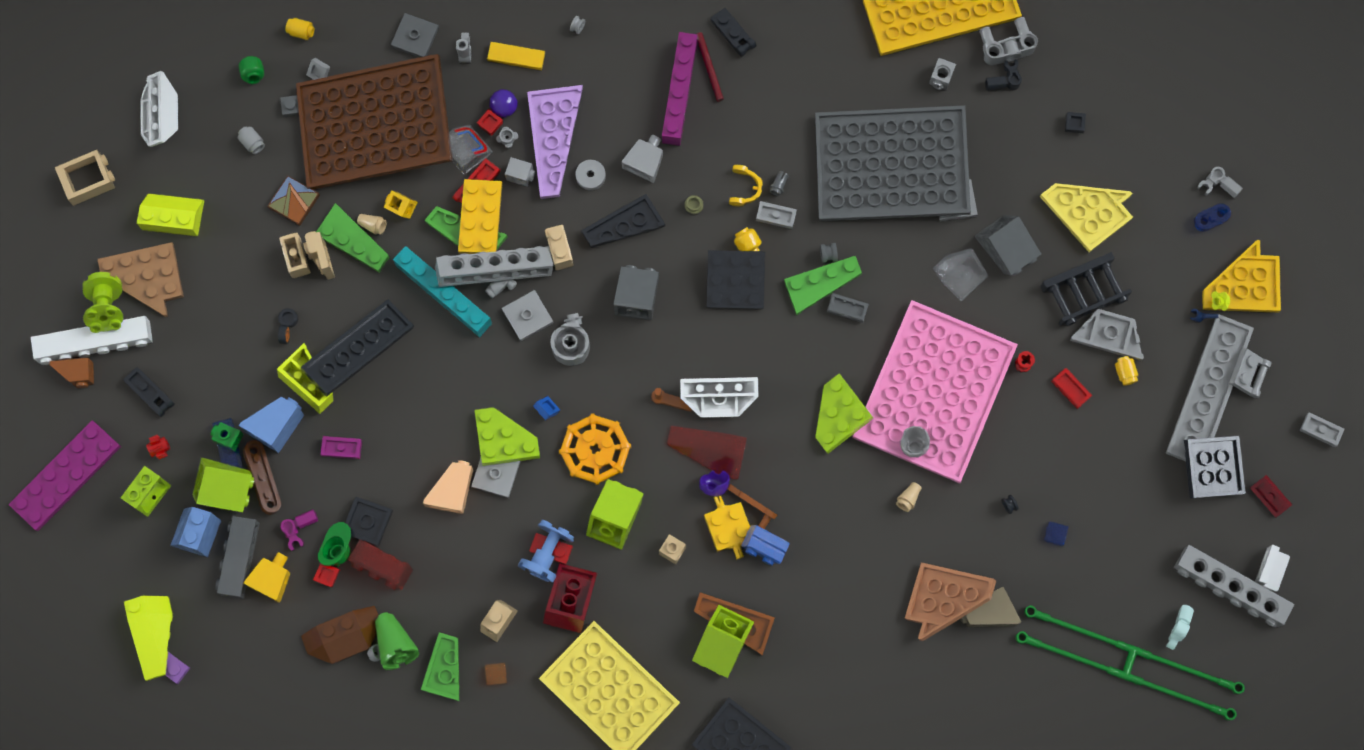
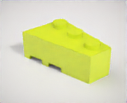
(291, 374)

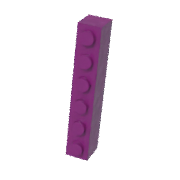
(679, 89)

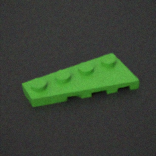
(449, 225)
(348, 237)

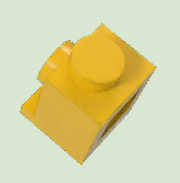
(404, 209)

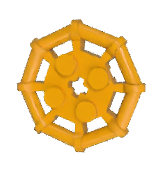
(599, 459)

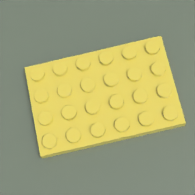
(609, 690)

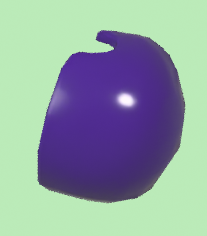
(503, 103)
(714, 484)

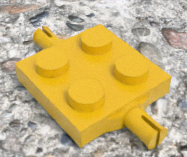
(727, 526)

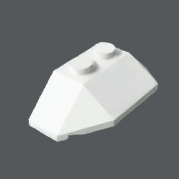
(158, 110)
(719, 395)

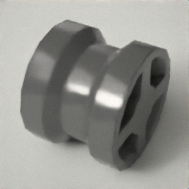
(828, 252)

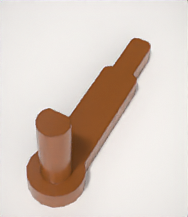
(660, 397)
(768, 513)

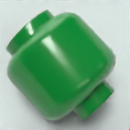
(251, 69)

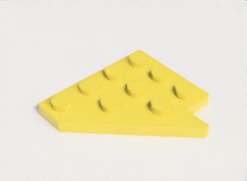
(1088, 211)

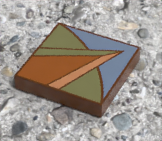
(293, 200)

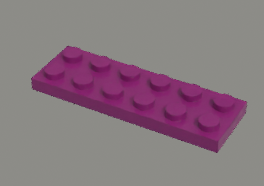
(64, 475)

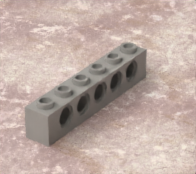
(488, 273)
(1280, 607)

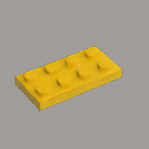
(480, 216)

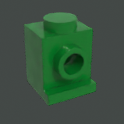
(231, 441)

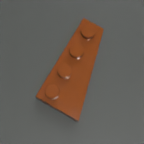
(760, 631)

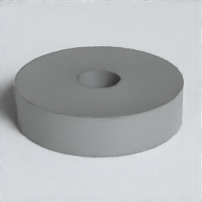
(587, 167)

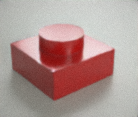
(490, 122)
(326, 575)

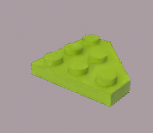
(839, 414)
(503, 439)

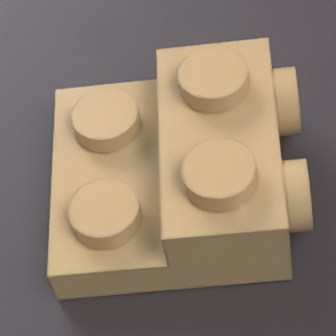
(317, 250)

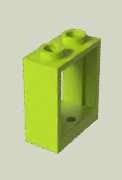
(142, 490)

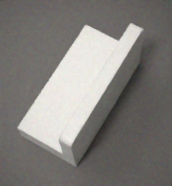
(1272, 568)

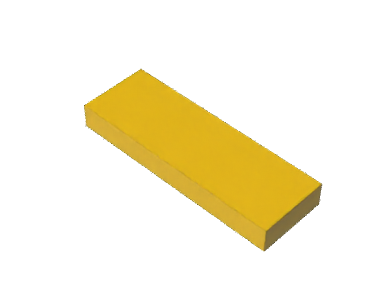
(516, 56)

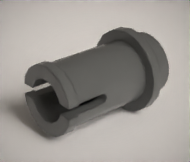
(778, 185)

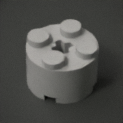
(562, 337)

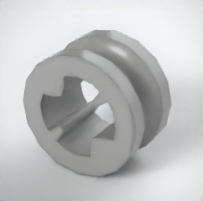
(577, 25)

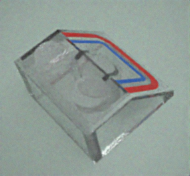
(467, 148)

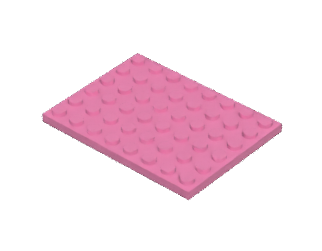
(938, 379)

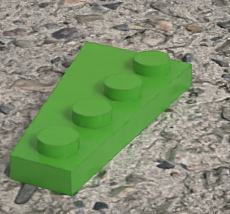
(818, 283)

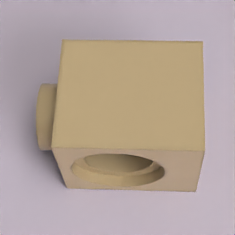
(672, 549)

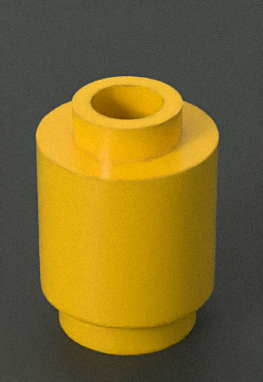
(300, 28)
(1126, 370)

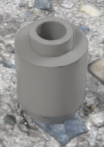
(251, 140)

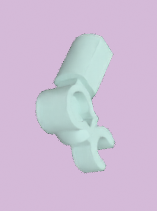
(1181, 627)

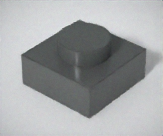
(289, 106)

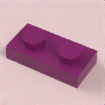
(341, 447)

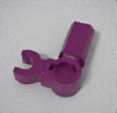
(290, 527)

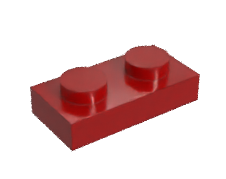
(561, 552)

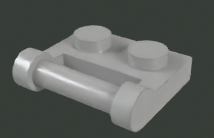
(1245, 371)

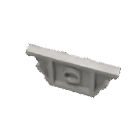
(1110, 333)

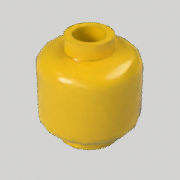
(747, 240)

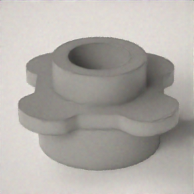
(507, 132)
(574, 318)

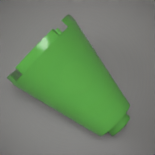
(394, 642)

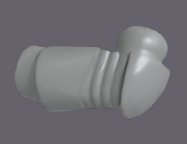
(497, 286)

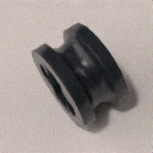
(1010, 504)

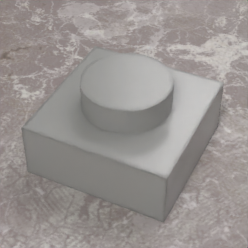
(317, 69)

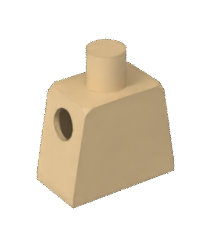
(497, 620)

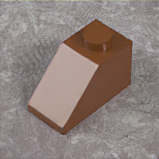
(76, 371)

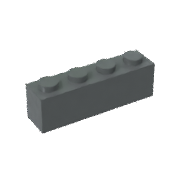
(238, 557)

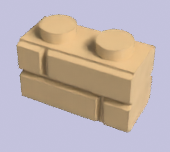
(559, 247)
(294, 255)

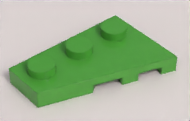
(443, 668)

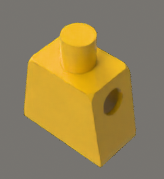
(270, 577)

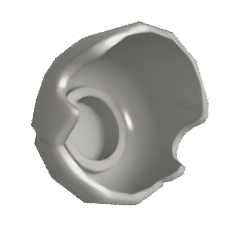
(915, 441)

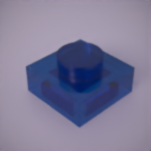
(1056, 533)

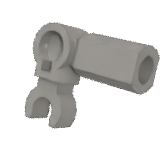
(464, 48)
(1217, 176)

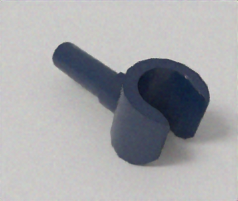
(1200, 316)

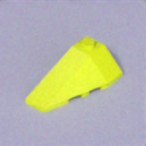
(150, 628)

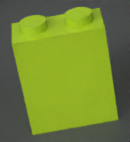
(222, 485)
(614, 514)
(722, 641)

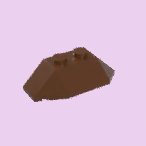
(342, 635)

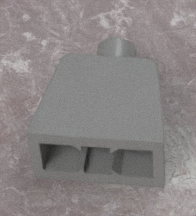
(644, 158)

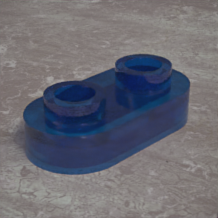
(1211, 218)

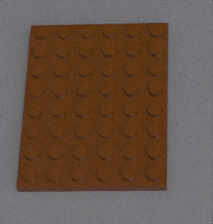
(373, 122)

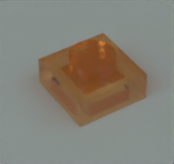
(496, 674)

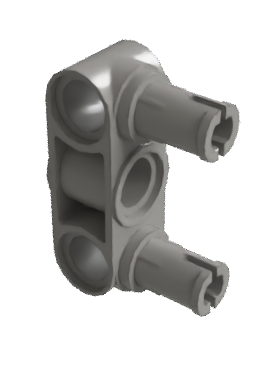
(1009, 48)

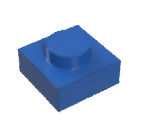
(546, 408)

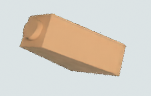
(451, 489)

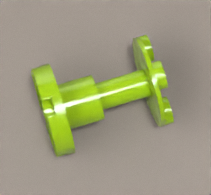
(102, 291)

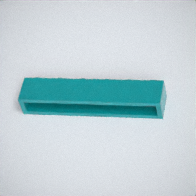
(447, 296)

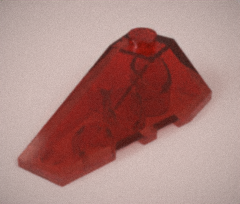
(710, 449)

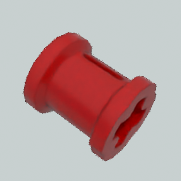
(1027, 366)

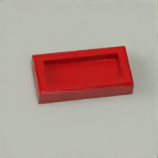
(1071, 388)

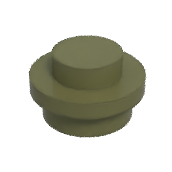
(693, 204)

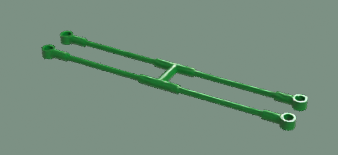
(1133, 651)

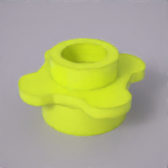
(1223, 303)

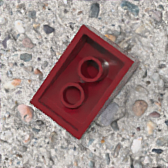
(570, 598)

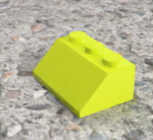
(170, 214)

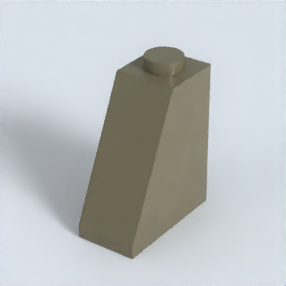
(994, 613)

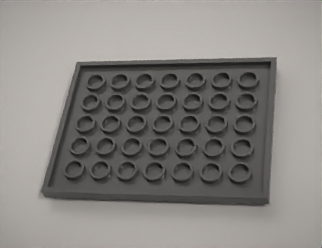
(892, 163)

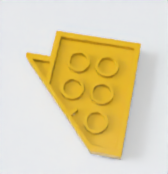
(1250, 283)

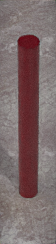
(709, 67)

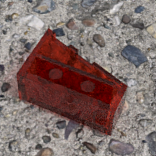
(380, 565)

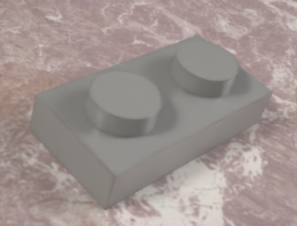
(776, 215)
(1321, 429)

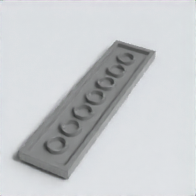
(1210, 384)

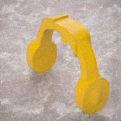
(740, 169)

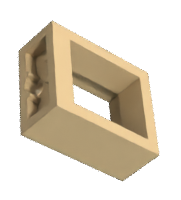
(91, 191)

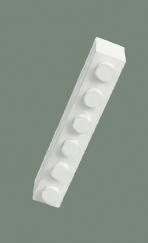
(83, 342)

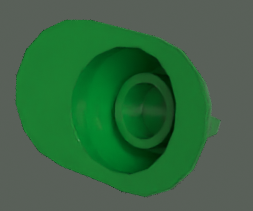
(335, 545)

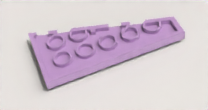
(553, 123)

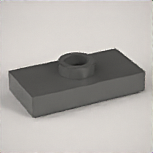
(847, 307)

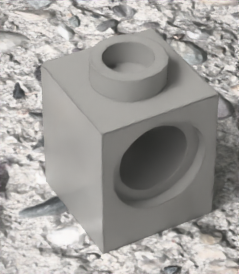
(946, 68)
(519, 172)

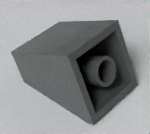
(1009, 244)
(636, 292)

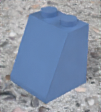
(274, 423)
(196, 531)

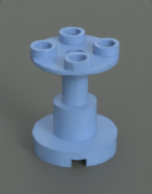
(543, 558)

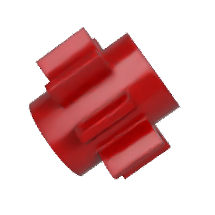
(158, 447)

